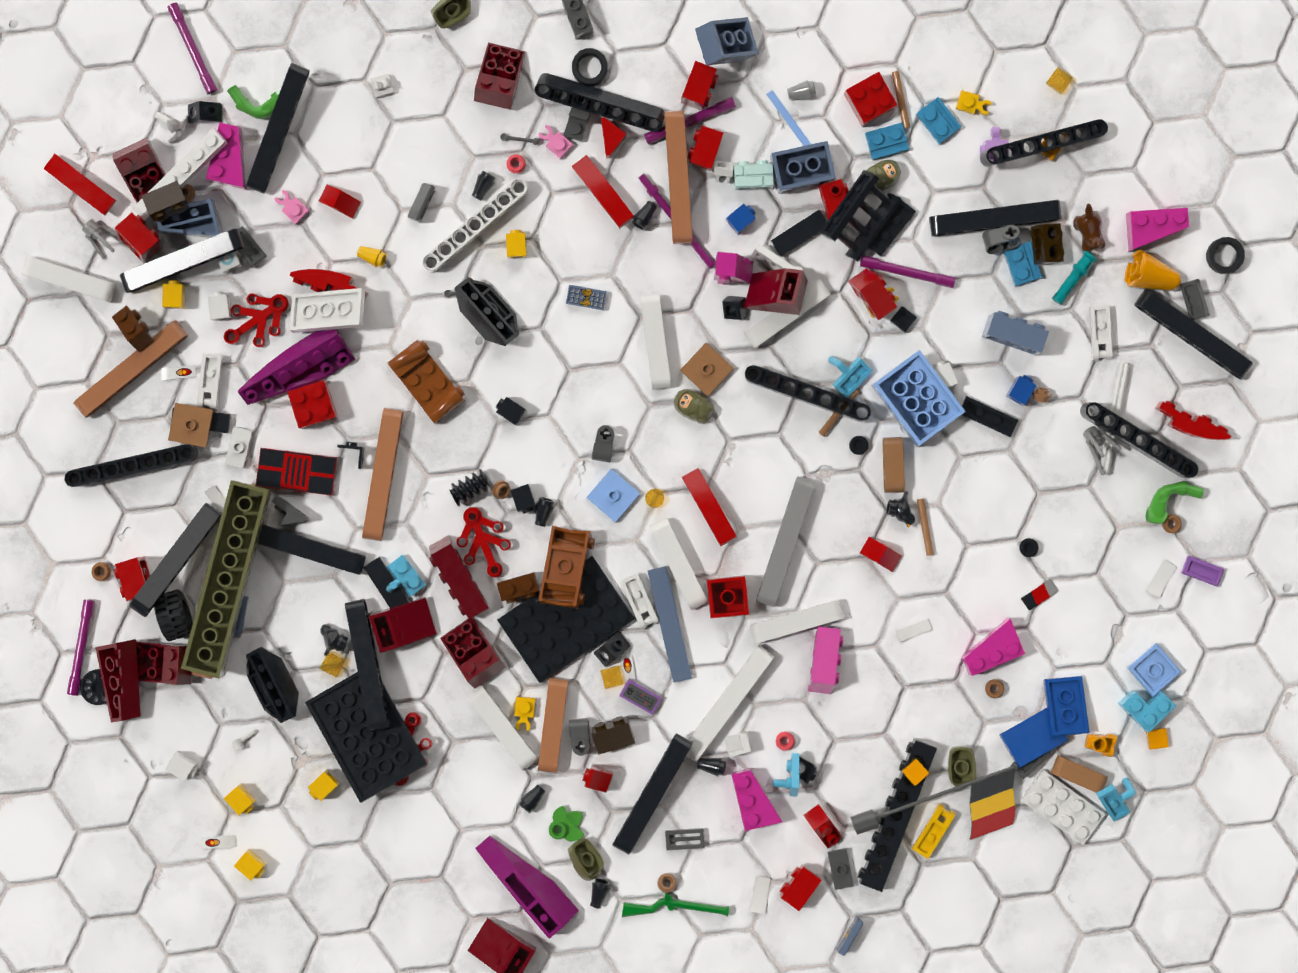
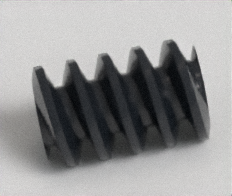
(469, 487)

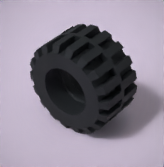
(173, 615)

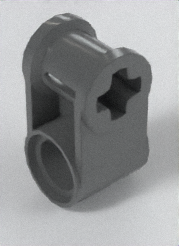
(1000, 240)
(603, 447)
(580, 731)

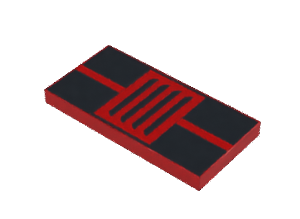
(296, 471)

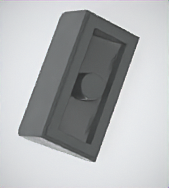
(421, 202)

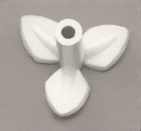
(173, 125)

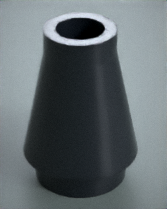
(483, 184)
(644, 216)
(543, 511)
(714, 766)
(532, 798)
(600, 889)

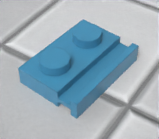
(938, 120)
(886, 141)
(1021, 264)

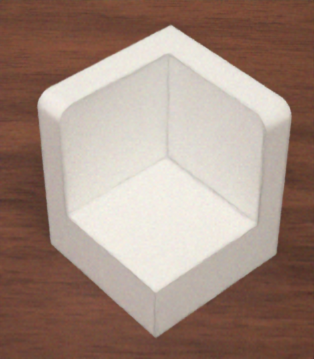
(737, 744)

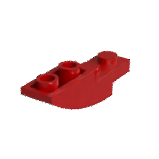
(322, 279)
(1198, 427)

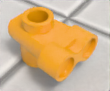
(1103, 744)

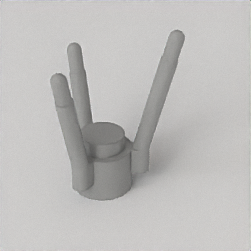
(94, 231)
(1093, 438)

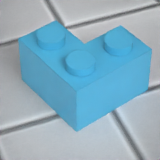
(1147, 713)

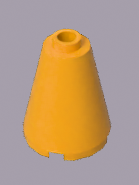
(1150, 273)

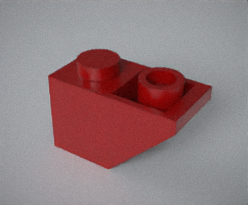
(597, 778)
(823, 826)

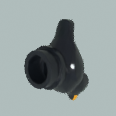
(901, 510)
(332, 639)

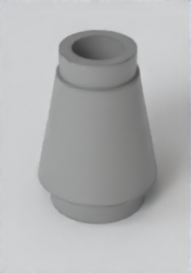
(802, 90)

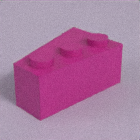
(228, 164)
(1153, 225)
(732, 268)
(996, 648)
(825, 660)
(752, 801)

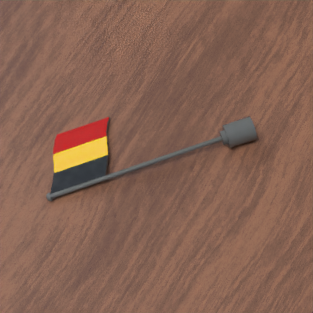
(990, 804)

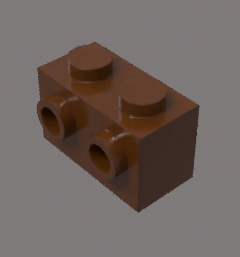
(133, 328)
(517, 587)

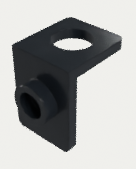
(205, 112)
(353, 445)
(613, 648)
(810, 771)

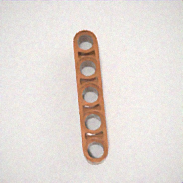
(552, 725)

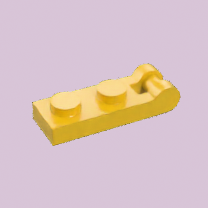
(933, 831)

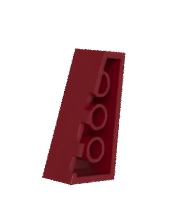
(457, 577)
(120, 679)

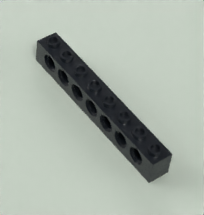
(878, 879)

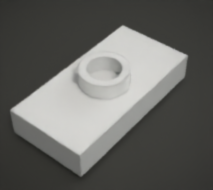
(238, 447)

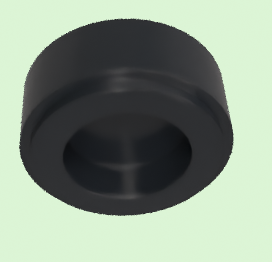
(858, 445)

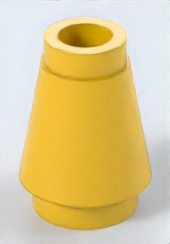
(373, 256)

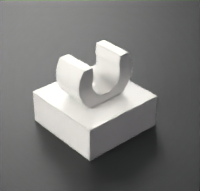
(382, 85)
(723, 169)

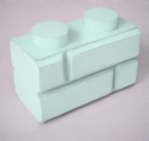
(753, 175)

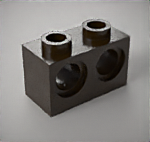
(1043, 244)

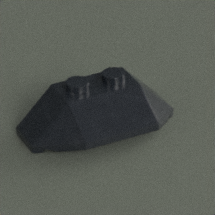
(487, 311)
(272, 684)

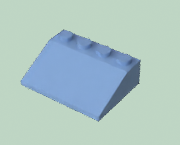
(918, 398)

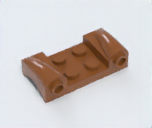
(426, 381)
(565, 567)

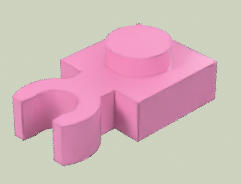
(557, 143)
(293, 208)

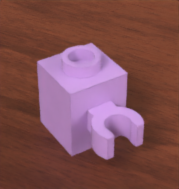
(995, 141)

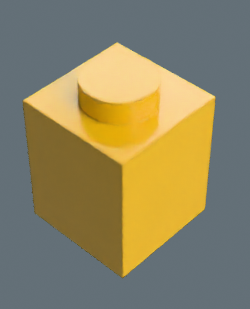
(516, 244)
(173, 295)
(322, 785)
(240, 800)
(250, 865)

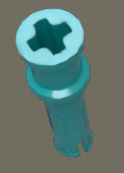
(1079, 271)

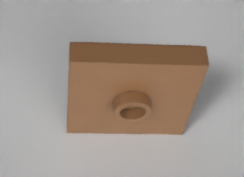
(706, 369)
(190, 425)

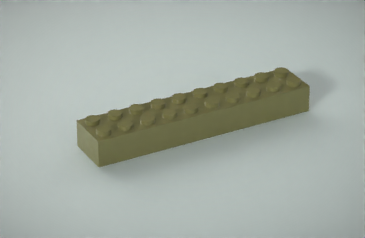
(226, 579)

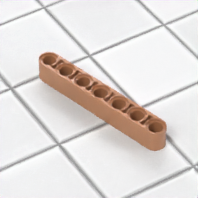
(678, 177)
(130, 369)
(382, 474)

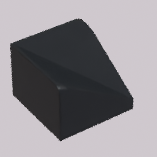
(734, 307)

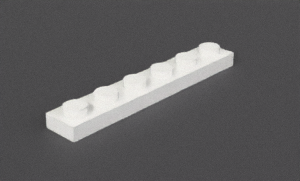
(188, 166)

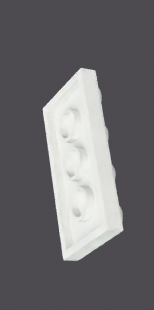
(327, 310)
(1062, 807)

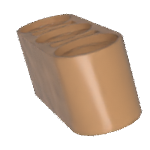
(893, 464)
(1079, 774)

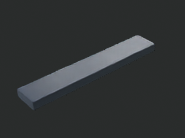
(669, 624)

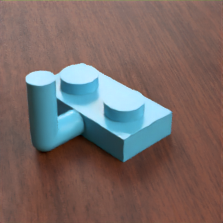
(851, 376)
(404, 576)
(793, 781)
(1114, 802)

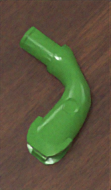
(243, 104)
(1156, 512)

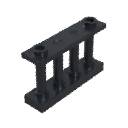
(849, 206)

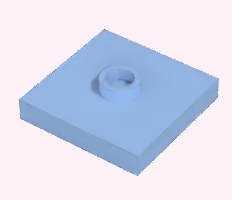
(613, 495)
(1154, 669)

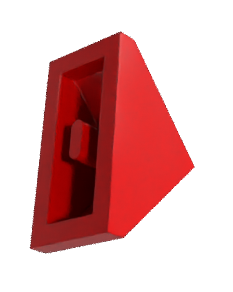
(612, 137)
(339, 201)
(880, 554)

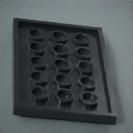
(557, 635)
(367, 758)

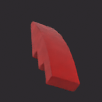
(79, 184)
(603, 191)
(709, 507)

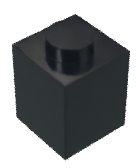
(510, 410)
(523, 498)

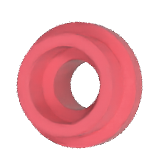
(520, 159)
(785, 747)

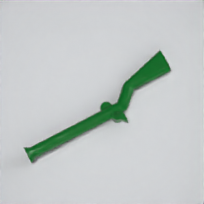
(631, 909)

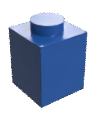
(741, 218)
(1021, 389)

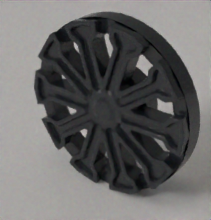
(96, 688)

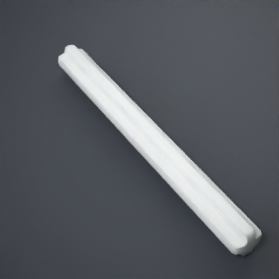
(1116, 406)

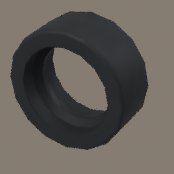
(589, 52)
(1240, 255)

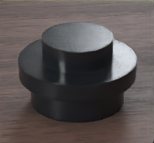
(1028, 547)

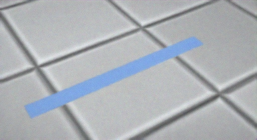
(788, 118)

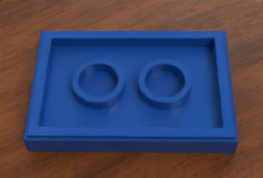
(1066, 706)
(1030, 739)

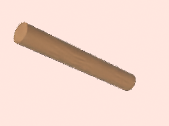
(900, 99)
(833, 419)
(925, 527)

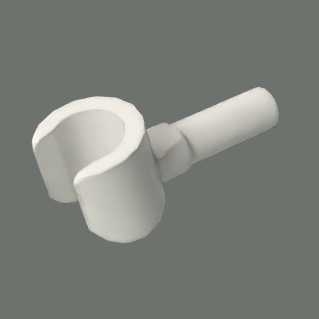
(237, 743)

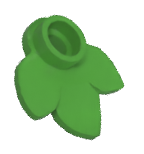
(568, 822)

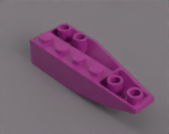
(299, 365)
(530, 887)

